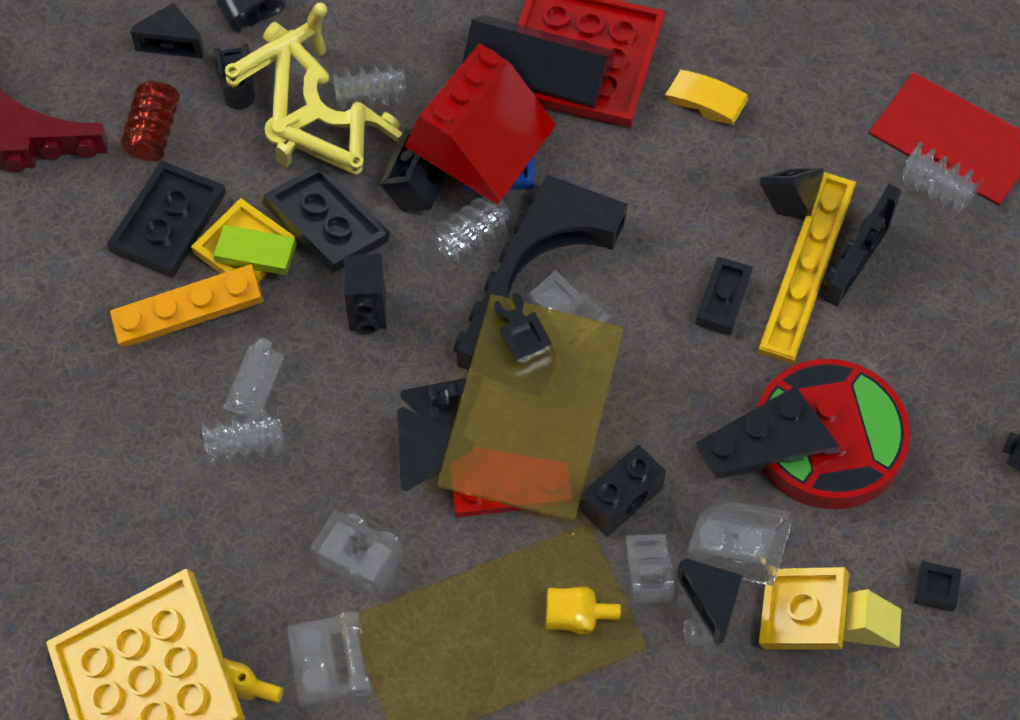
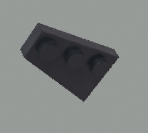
(859, 251)
(767, 435)

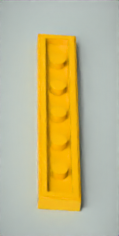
(806, 270)

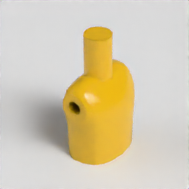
(577, 610)
(248, 686)

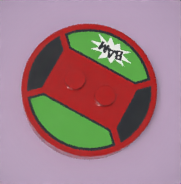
(864, 421)

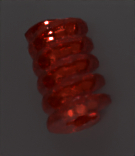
(150, 120)

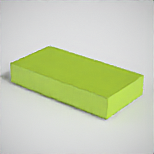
(261, 249)

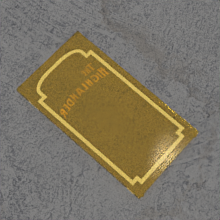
(484, 635)

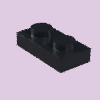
(724, 295)

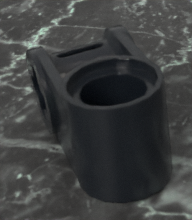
(248, 12)
(243, 94)

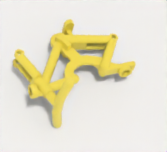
(286, 128)

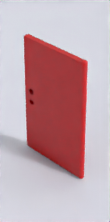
(954, 129)

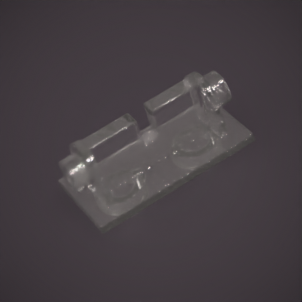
(254, 379)

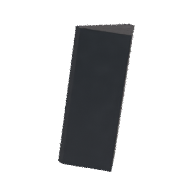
(544, 60)

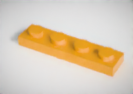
(186, 306)

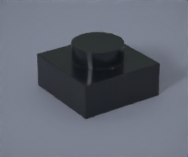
(937, 586)

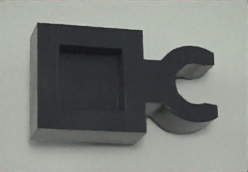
(522, 334)

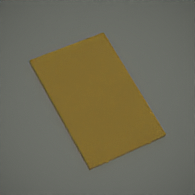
(532, 426)

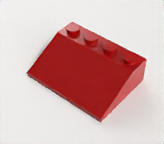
(482, 125)

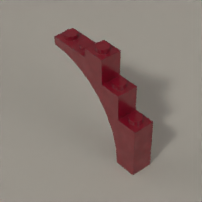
(33, 134)

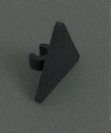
(437, 401)
(420, 447)

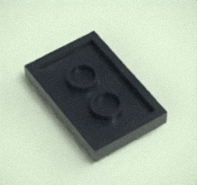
(325, 217)
(166, 218)

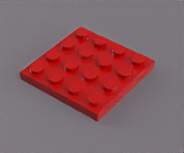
(612, 25)

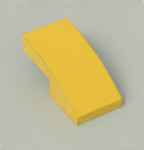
(710, 96)

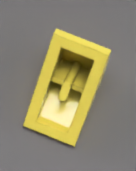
(871, 620)

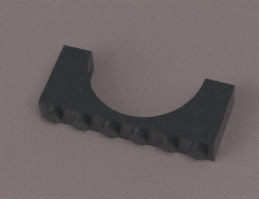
(556, 218)

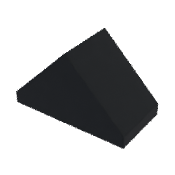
(167, 34)
(793, 190)
(711, 593)

